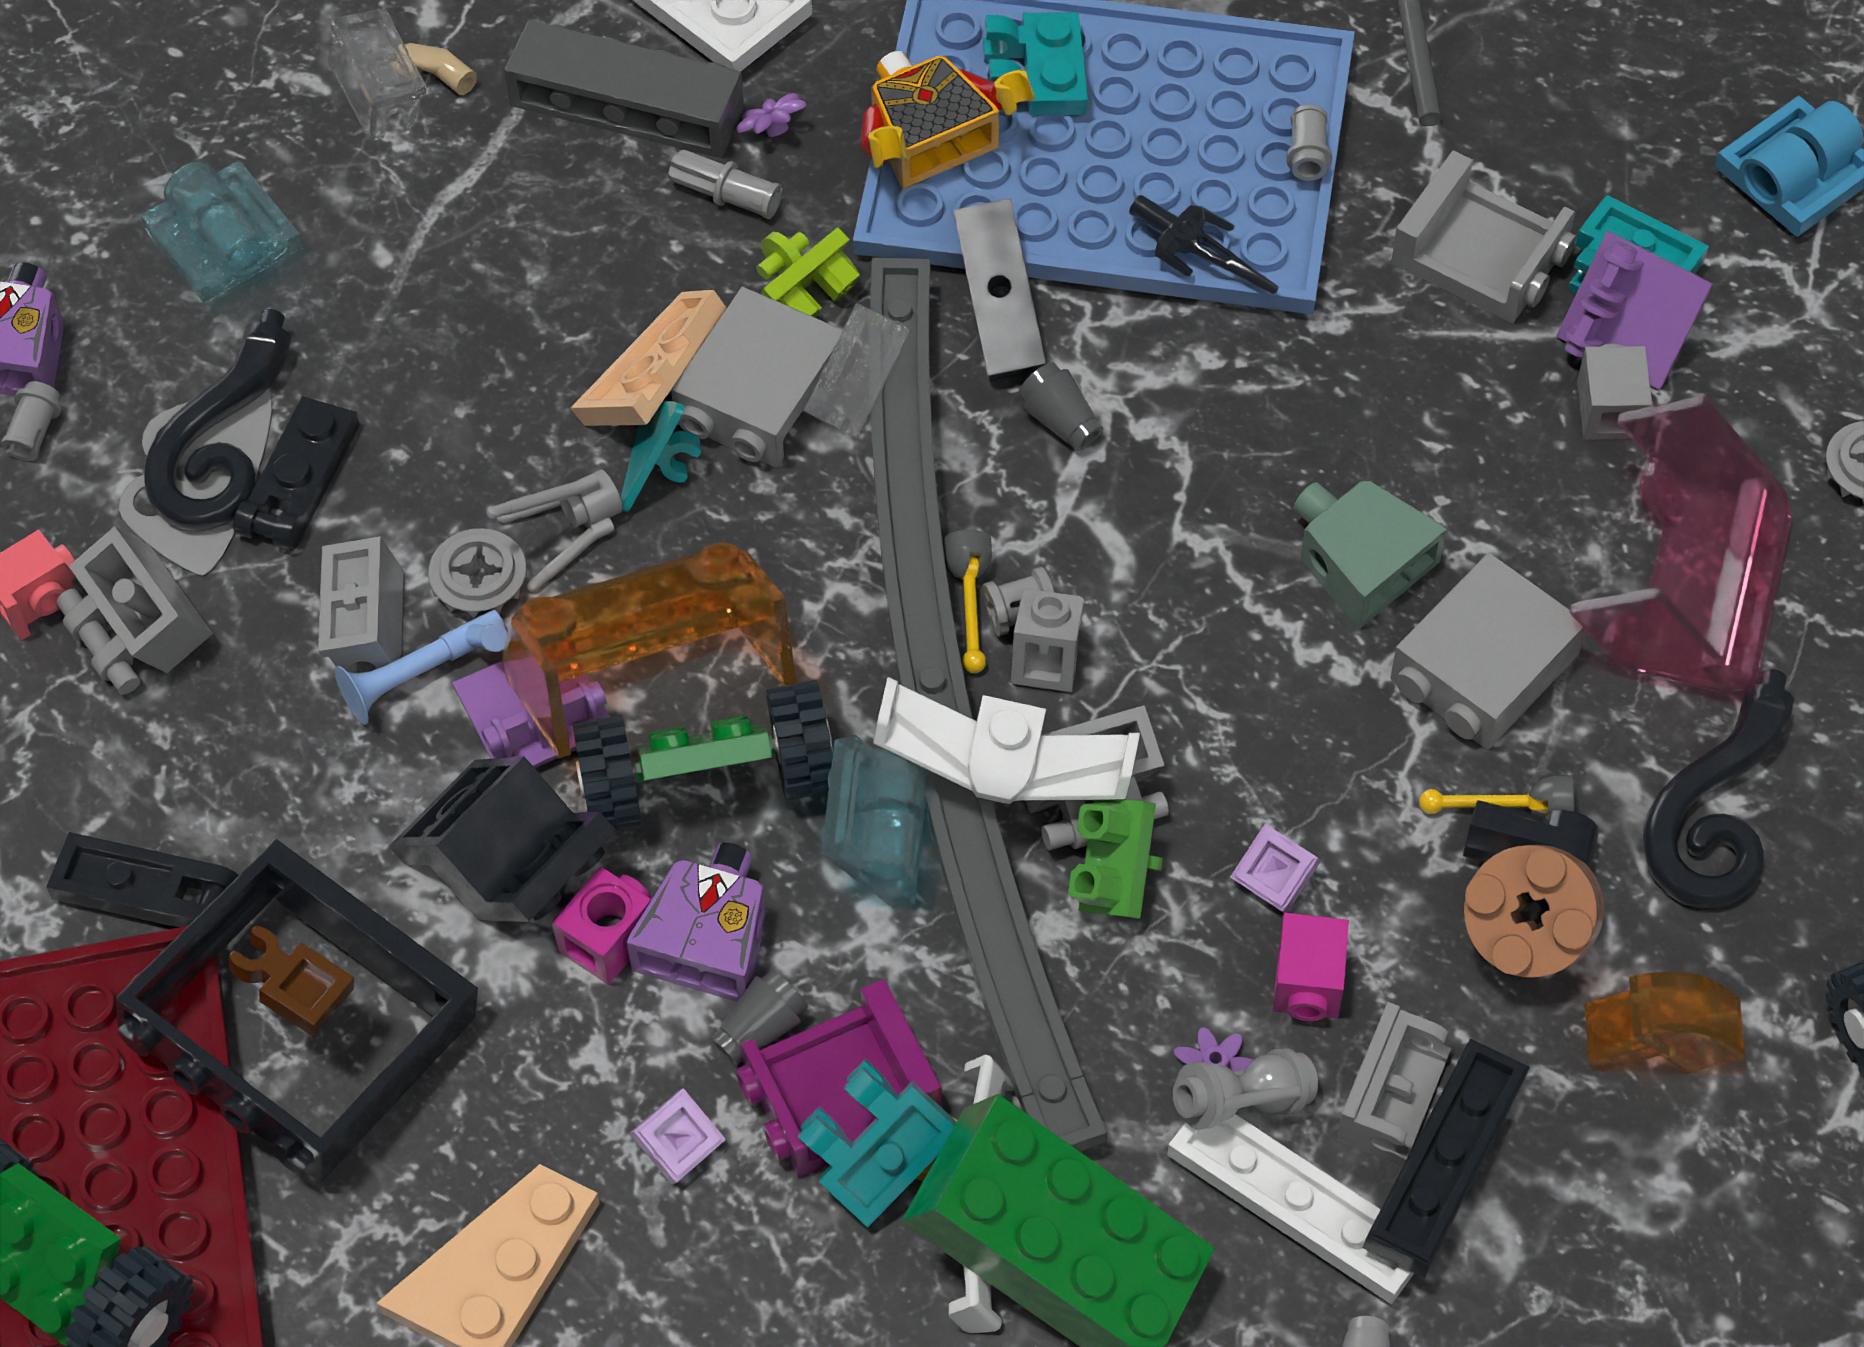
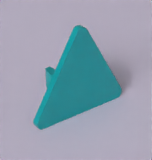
(656, 445)

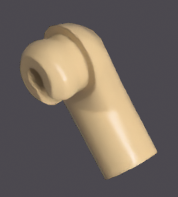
(444, 66)

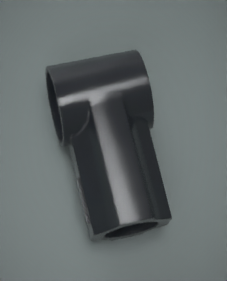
(1501, 828)

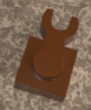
(296, 986)

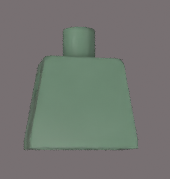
(1366, 546)

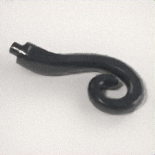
(251, 374)
(1758, 730)

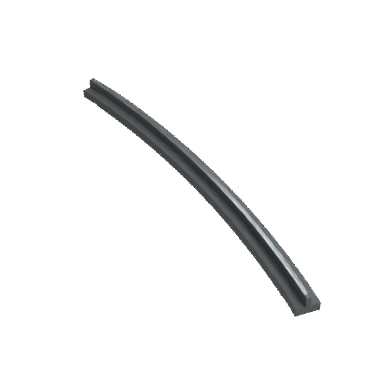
(929, 663)

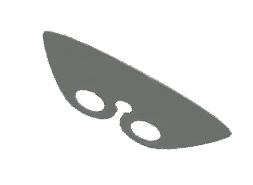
(199, 549)

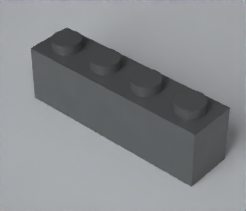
(625, 88)

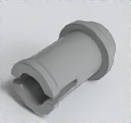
(1309, 151)
(34, 411)

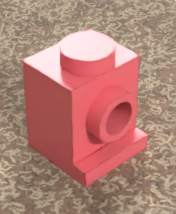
(32, 580)

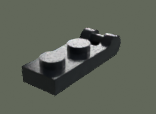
(297, 473)
(134, 880)

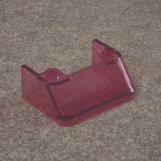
(1715, 556)

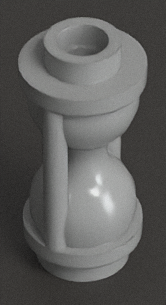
(1271, 1083)

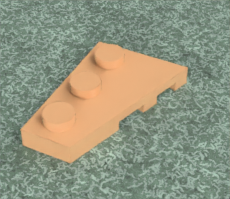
(652, 364)
(497, 1267)

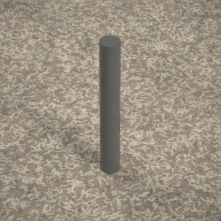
(1419, 62)

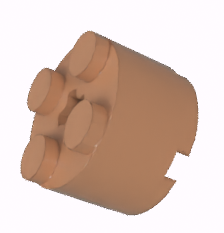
(1499, 894)

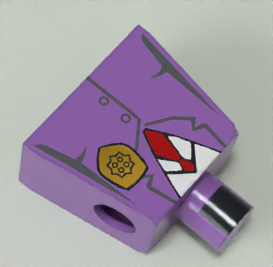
(28, 330)
(703, 926)

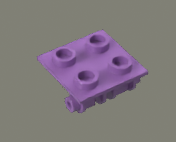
(1634, 301)
(506, 724)

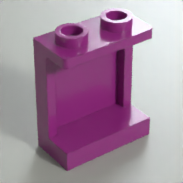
(813, 1070)

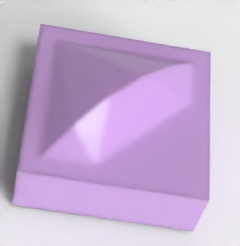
(1275, 868)
(677, 1136)

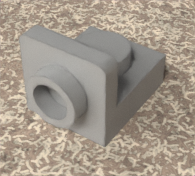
(1046, 640)

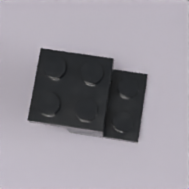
(504, 840)

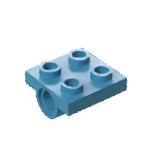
(1799, 162)

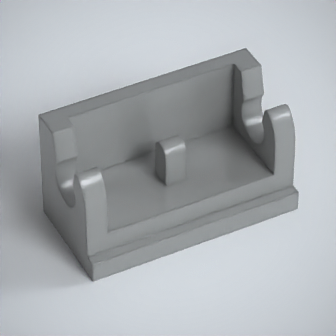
(360, 604)
(1394, 1085)

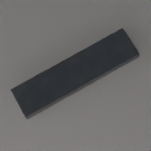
(1446, 1158)

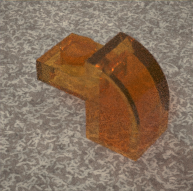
(1666, 1015)

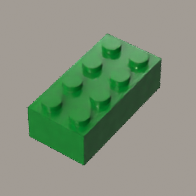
(1056, 1231)

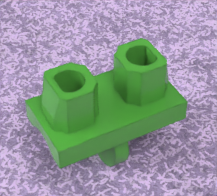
(1115, 857)

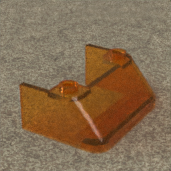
(638, 617)

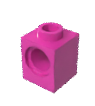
(594, 947)
(1311, 966)

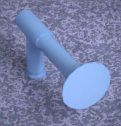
(364, 688)

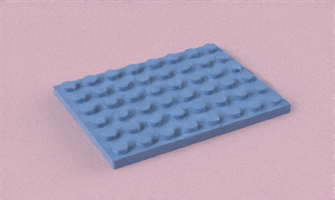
(1173, 113)

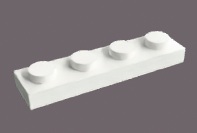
(1290, 1197)

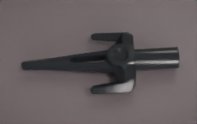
(1186, 236)

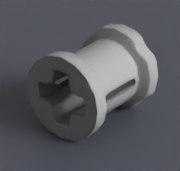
(998, 598)

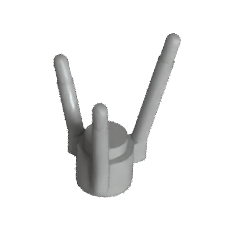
(584, 502)

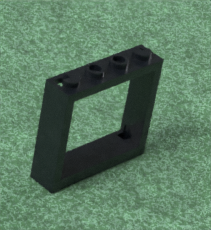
(354, 928)

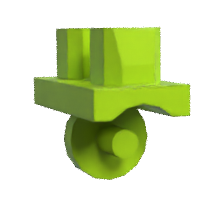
(823, 263)

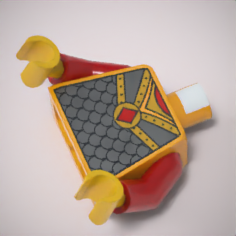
(935, 115)

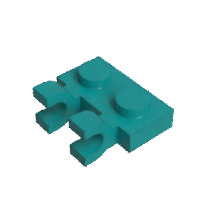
(1051, 58)
(1639, 229)
(888, 1153)

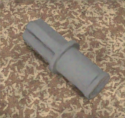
(725, 183)

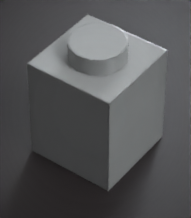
(1611, 383)

